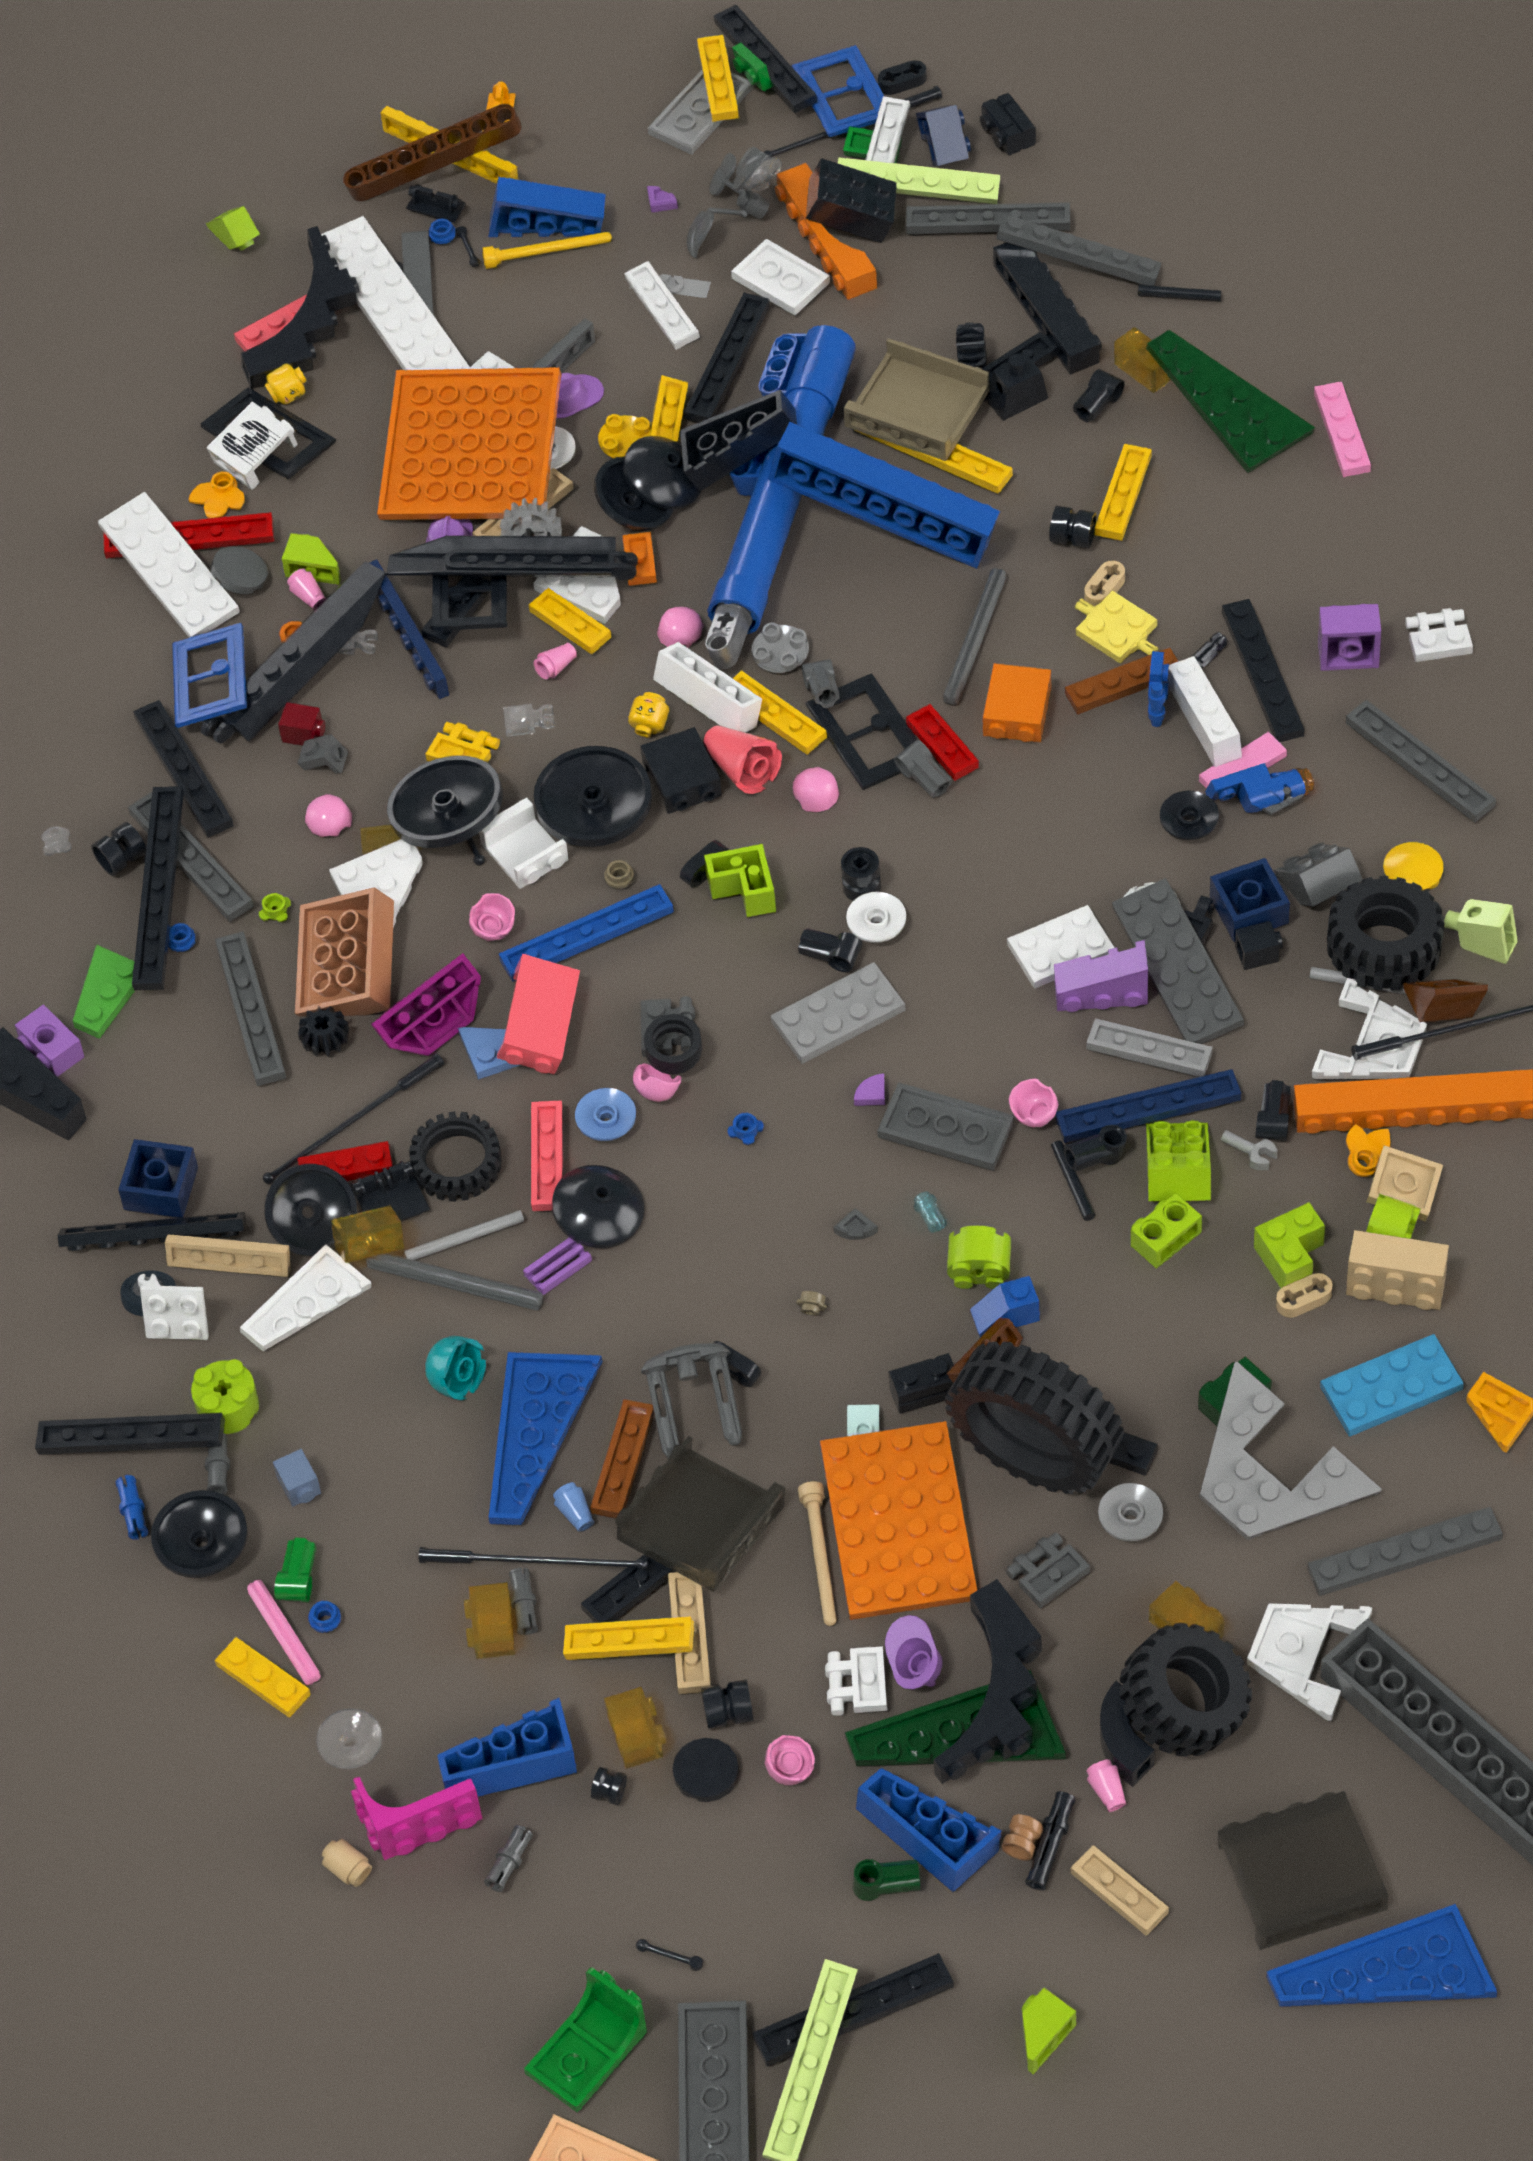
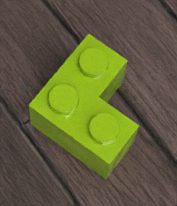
(743, 873)
(1286, 1243)

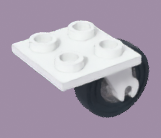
(166, 1308)

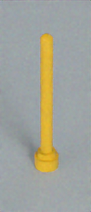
(494, 256)

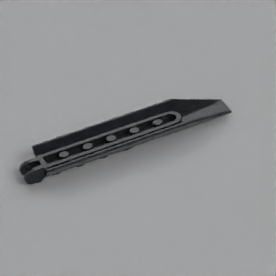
(515, 557)
(301, 655)

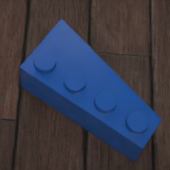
(544, 210)
(513, 1754)
(935, 1835)

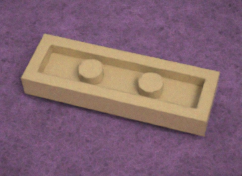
(1119, 1890)

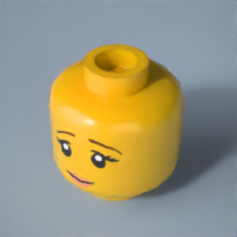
(285, 384)
(648, 714)

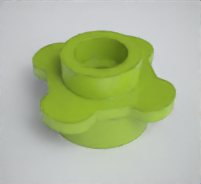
(271, 902)

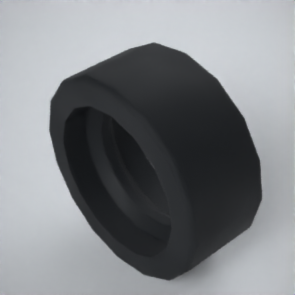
(668, 1024)

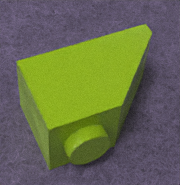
(234, 228)
(310, 554)
(1045, 2026)

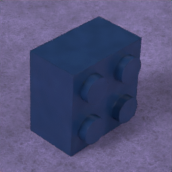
(1249, 897)
(158, 1178)

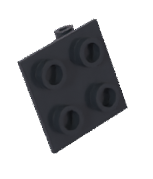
(394, 1188)

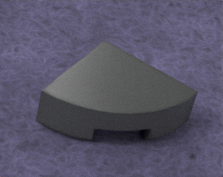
(855, 1226)

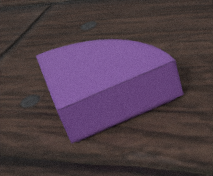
(660, 199)
(871, 1091)

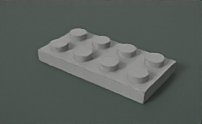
(838, 1013)

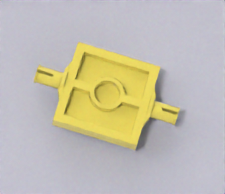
(1116, 627)

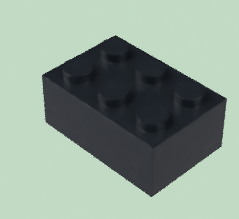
(851, 200)

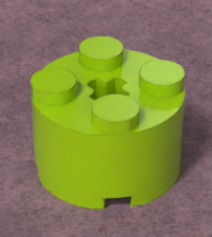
(1393, 1217)
(978, 1257)
(228, 1390)

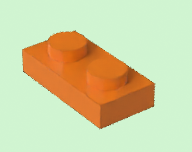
(642, 547)

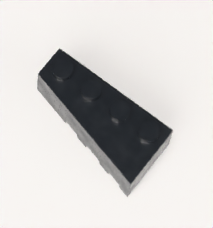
(734, 437)
(35, 1091)

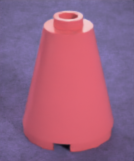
(743, 757)

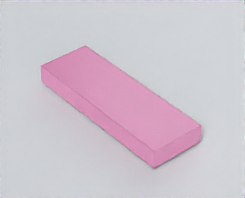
(1262, 750)

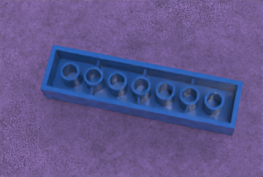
(883, 495)

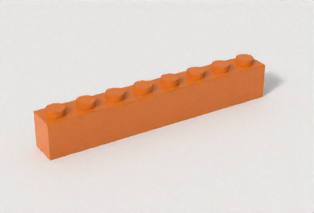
(1414, 1101)

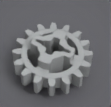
(533, 520)

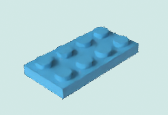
(1391, 1385)

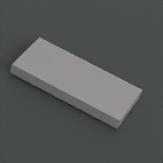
(688, 117)

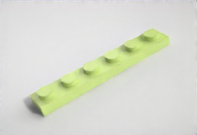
(933, 181)
(810, 2062)

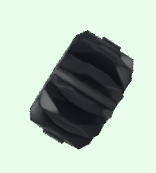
(971, 344)
(323, 1031)

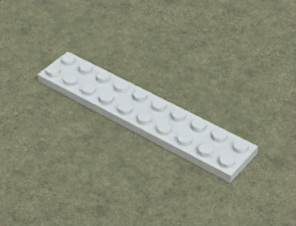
(392, 301)

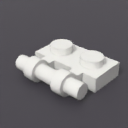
(1439, 642)
(868, 1680)

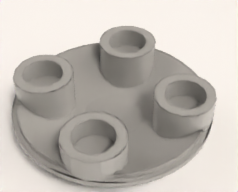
(780, 648)

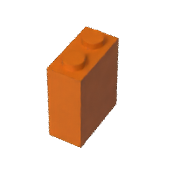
(1017, 702)

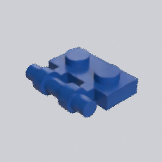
(1158, 688)

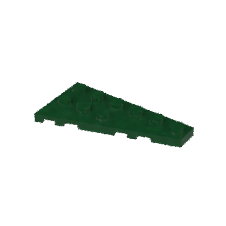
(1236, 411)
(933, 1728)

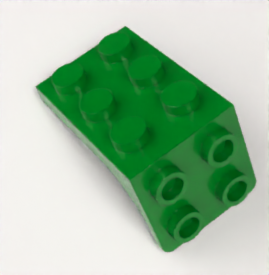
(589, 2041)

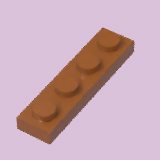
(1113, 683)
(622, 1458)

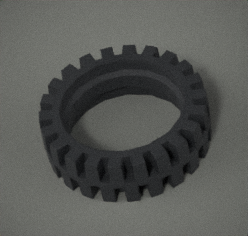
(447, 1128)

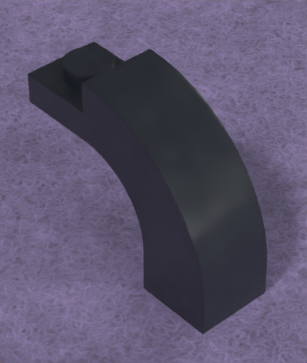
(1120, 1742)

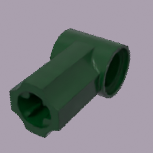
(888, 1877)

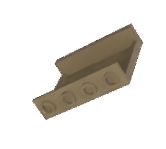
(918, 400)

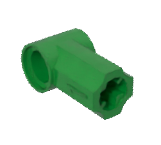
(295, 1579)

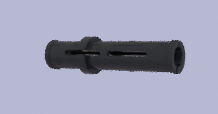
(1054, 1828)

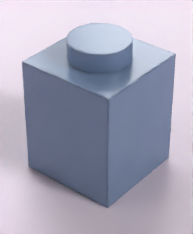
(297, 1477)

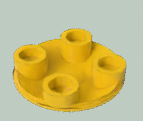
(621, 432)
(1414, 863)

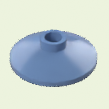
(601, 1105)

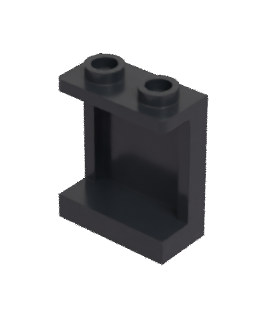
(681, 770)

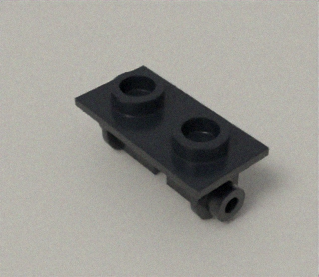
(436, 205)

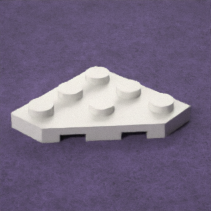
(590, 594)
(386, 869)

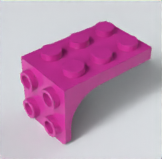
(426, 1820)

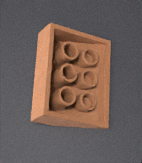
(345, 954)

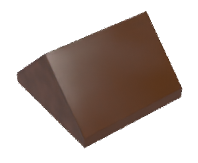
(1445, 998)

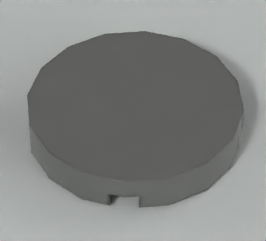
(239, 569)

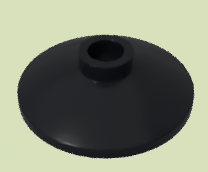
(1189, 806)

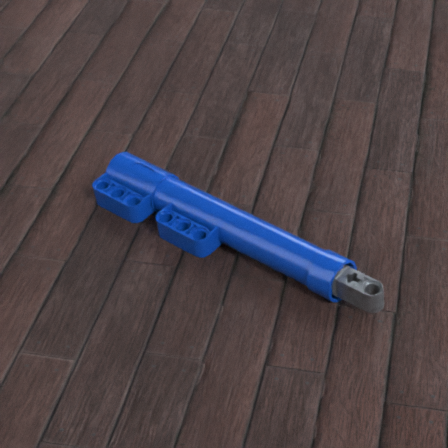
(811, 376)

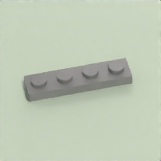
(1149, 1048)

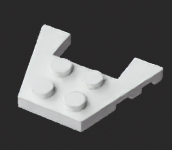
(1380, 1024)
(1290, 1647)

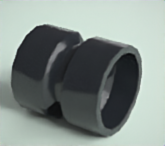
(1072, 526)
(121, 847)
(860, 872)
(727, 1704)

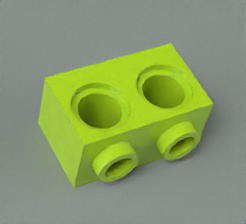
(1170, 1234)

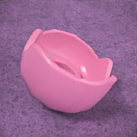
(680, 626)
(815, 789)
(328, 816)
(492, 917)
(654, 1084)
(1033, 1103)
(789, 1760)

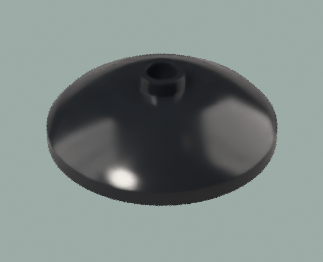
(657, 473)
(621, 501)
(310, 1187)
(594, 1219)
(197, 1519)

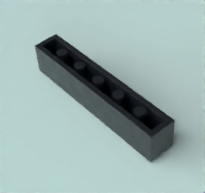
(1047, 306)

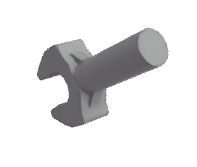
(1253, 1150)

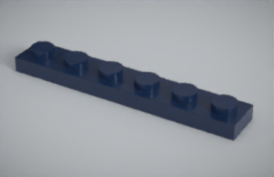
(411, 637)
(1149, 1105)

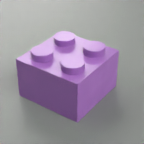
(1349, 637)

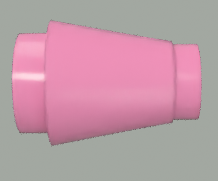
(306, 588)
(553, 661)
(1107, 1784)

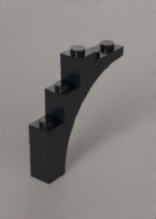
(314, 321)
(1011, 1687)

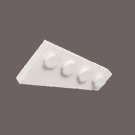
(307, 1296)

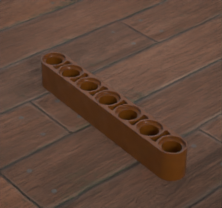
(419, 152)

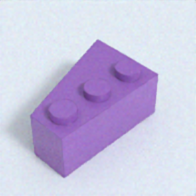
(1103, 981)

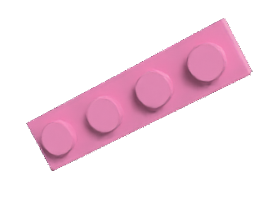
(1342, 429)

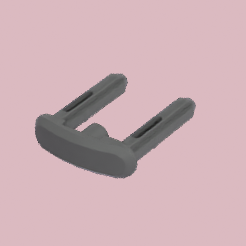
(684, 1359)

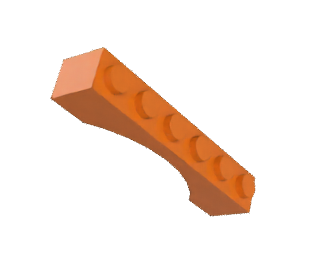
(848, 266)

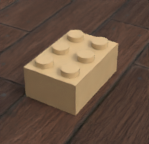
(1397, 1270)

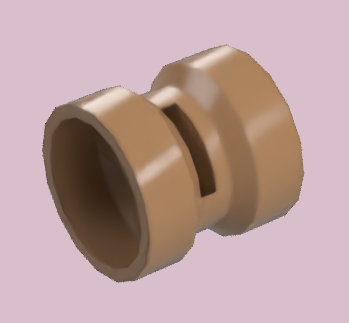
(1022, 1836)

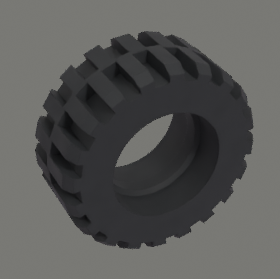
(1388, 904)
(1209, 1665)

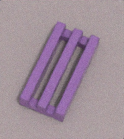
(553, 1262)

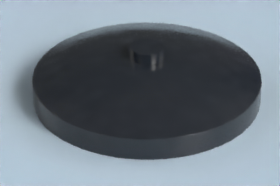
(592, 796)
(445, 801)

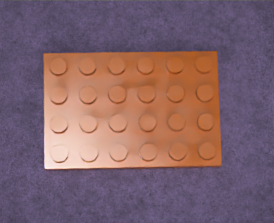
(898, 1520)

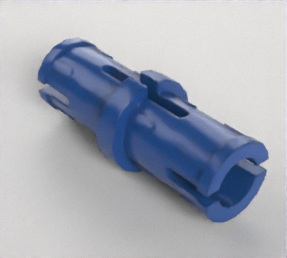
(131, 1507)

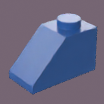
(1008, 1300)

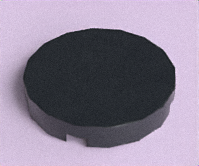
(705, 1769)

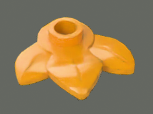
(218, 495)
(1365, 1148)

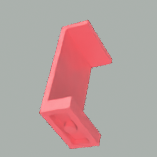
(539, 1014)

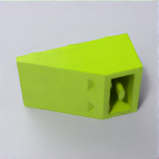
(1178, 1161)

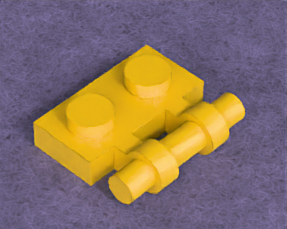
(455, 746)

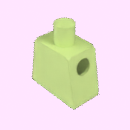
(1485, 928)

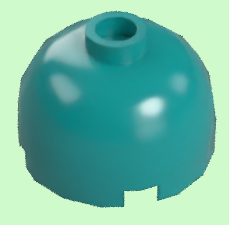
(455, 1366)

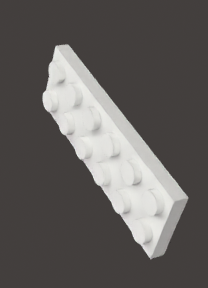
(168, 566)

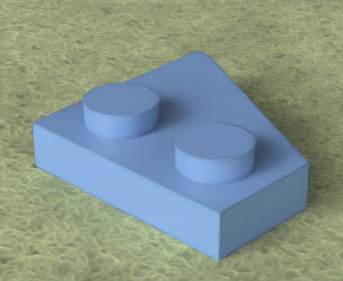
(482, 1050)

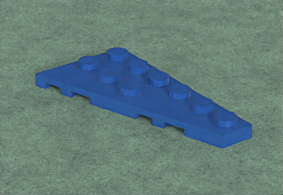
(536, 1414)
(1406, 1962)

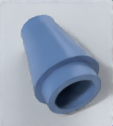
(573, 1506)

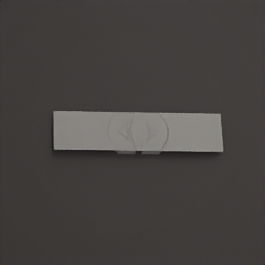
(686, 287)

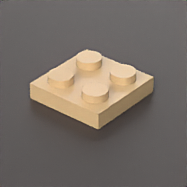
(1406, 1179)

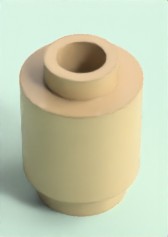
(346, 1862)

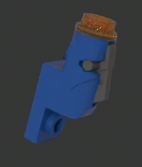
(1262, 790)

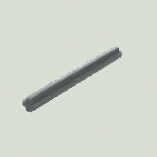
(974, 636)
(456, 1280)

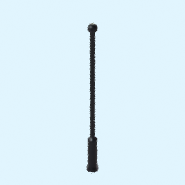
(915, 100)
(1397, 1042)
(402, 1084)
(466, 1556)

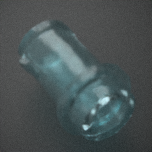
(926, 1205)

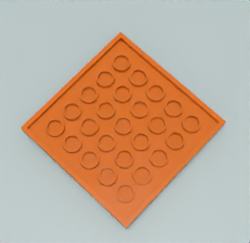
(468, 442)

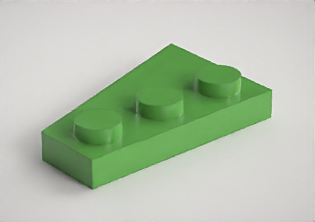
(104, 991)

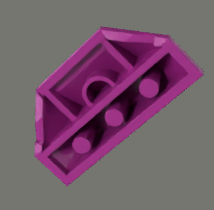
(432, 1010)

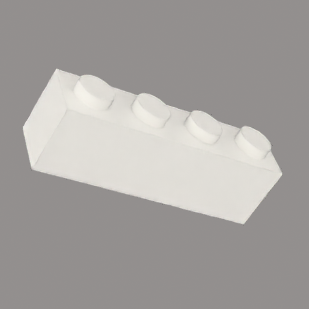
(707, 688)
(1204, 711)

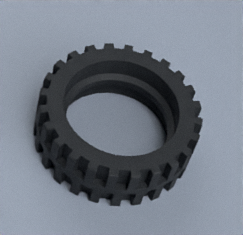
(1034, 1417)

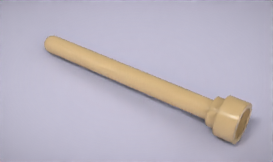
(811, 1496)

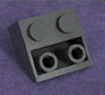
(1319, 873)

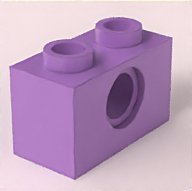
(43, 1027)

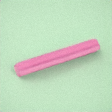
(283, 1632)

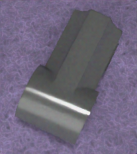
(821, 681)
(918, 763)

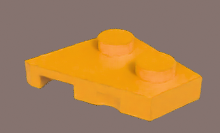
(1500, 1409)

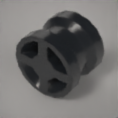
(608, 1786)

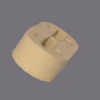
(1099, 581)
(1305, 1296)

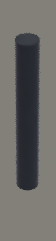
(1179, 293)
(1073, 1182)

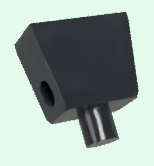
(1016, 387)

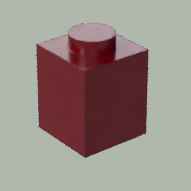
(300, 723)

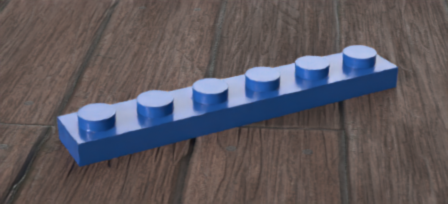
(592, 929)

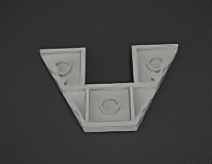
(1248, 1493)

